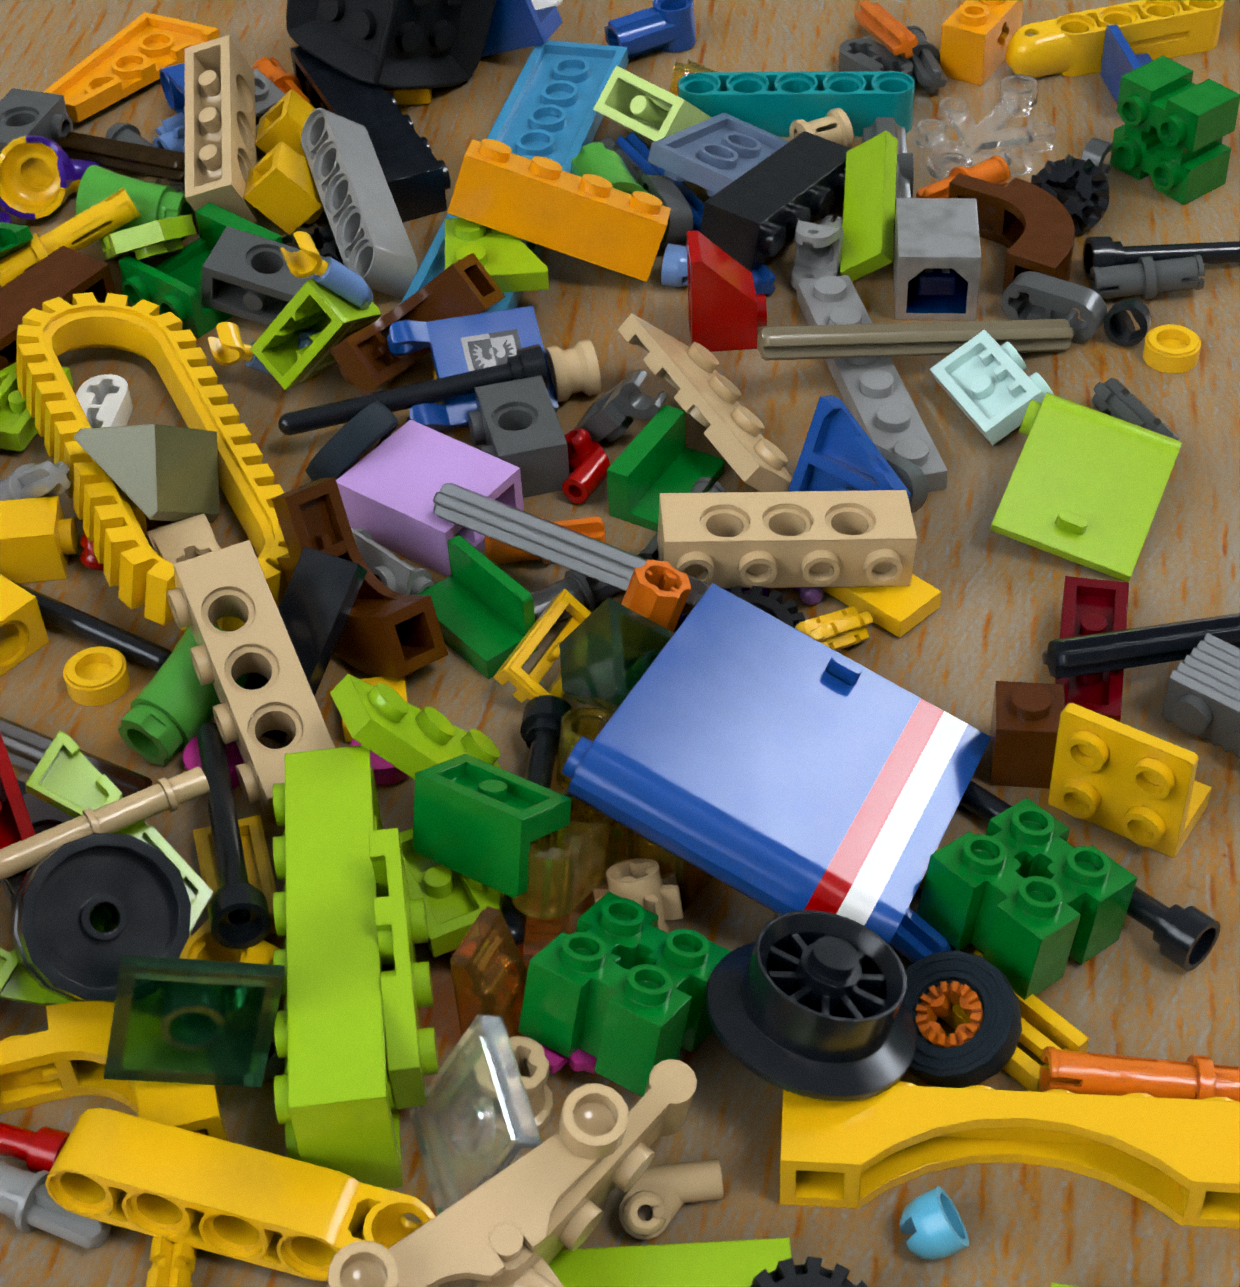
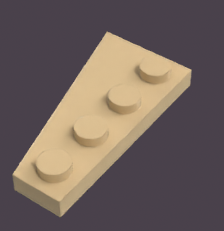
(713, 403)

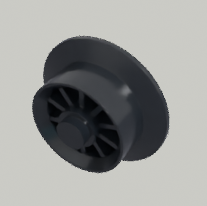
(815, 1007)

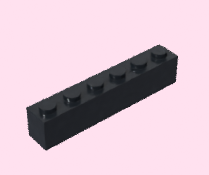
(406, 159)

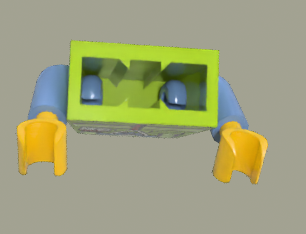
(309, 326)

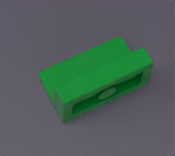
(655, 465)
(480, 608)
(483, 820)

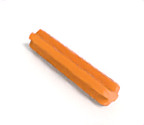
(886, 29)

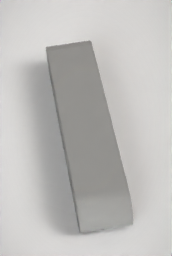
(358, 202)

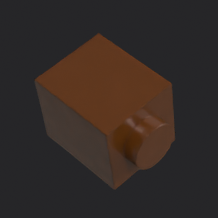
(1024, 733)

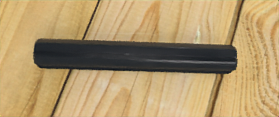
(1136, 646)

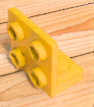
(1126, 780)

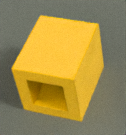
(35, 539)

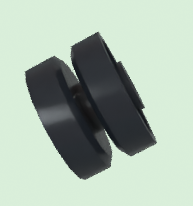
(54, 907)

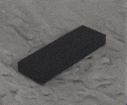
(315, 615)

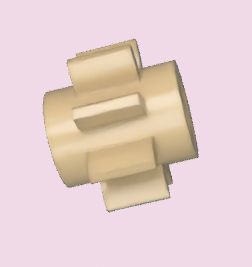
(643, 883)

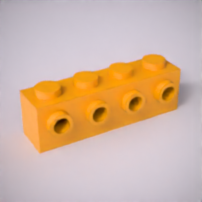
(559, 208)

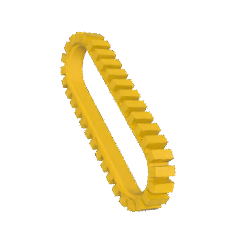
(202, 403)

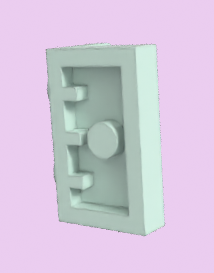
(990, 385)

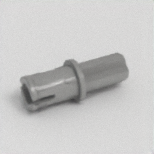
(35, 481)
(31, 1207)

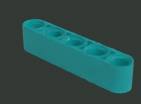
(779, 98)

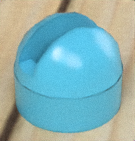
(934, 1226)

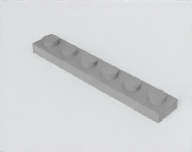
(871, 384)

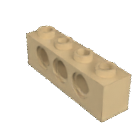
(219, 126)
(789, 538)
(234, 585)

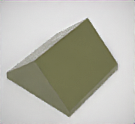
(159, 467)

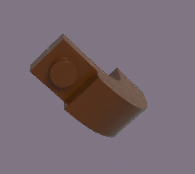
(1023, 220)
(456, 292)
(385, 629)

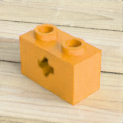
(978, 37)

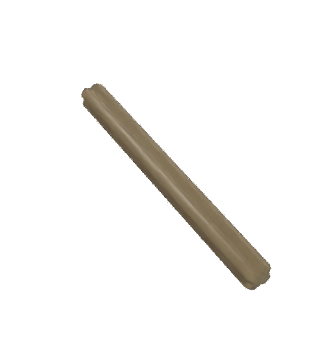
(908, 338)

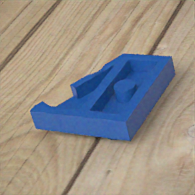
(841, 455)

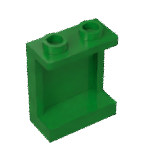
(177, 280)

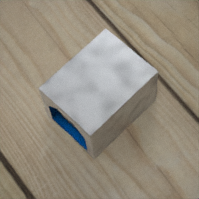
(936, 259)

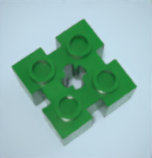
(1174, 129)
(1026, 896)
(620, 991)

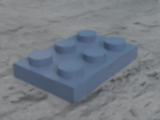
(713, 152)

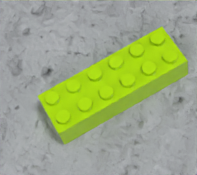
(332, 1019)

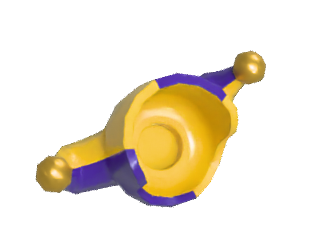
(37, 176)

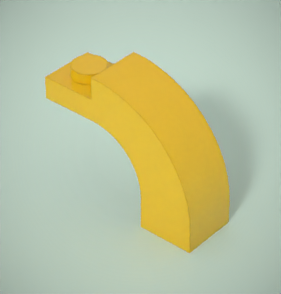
(71, 1063)

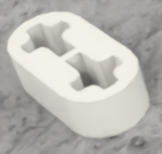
(106, 401)

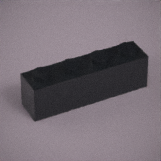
(763, 206)

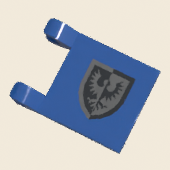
(465, 346)

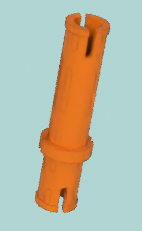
(1123, 1075)

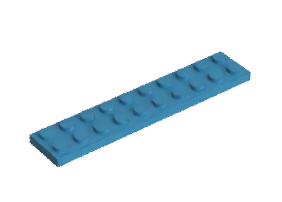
(543, 117)

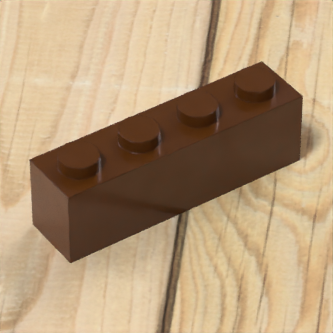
(55, 276)

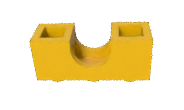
(282, 180)

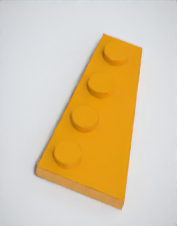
(128, 62)

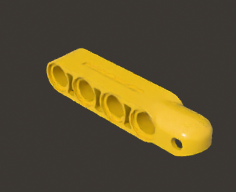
(1075, 40)
(222, 1194)

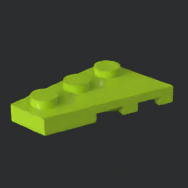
(404, 733)

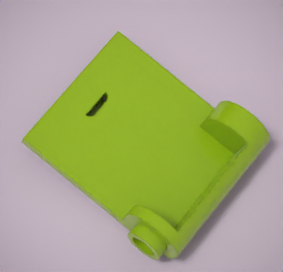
(1085, 485)

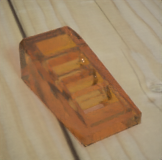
(489, 973)

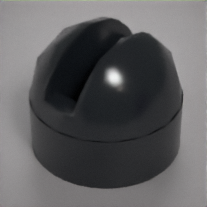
(1120, 326)

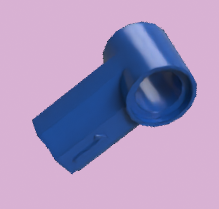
(664, 26)

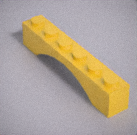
(1159, 1149)

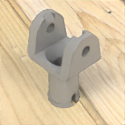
(817, 250)

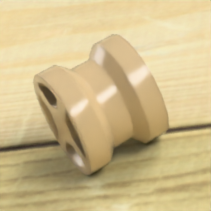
(574, 370)

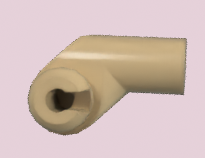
(663, 1191)

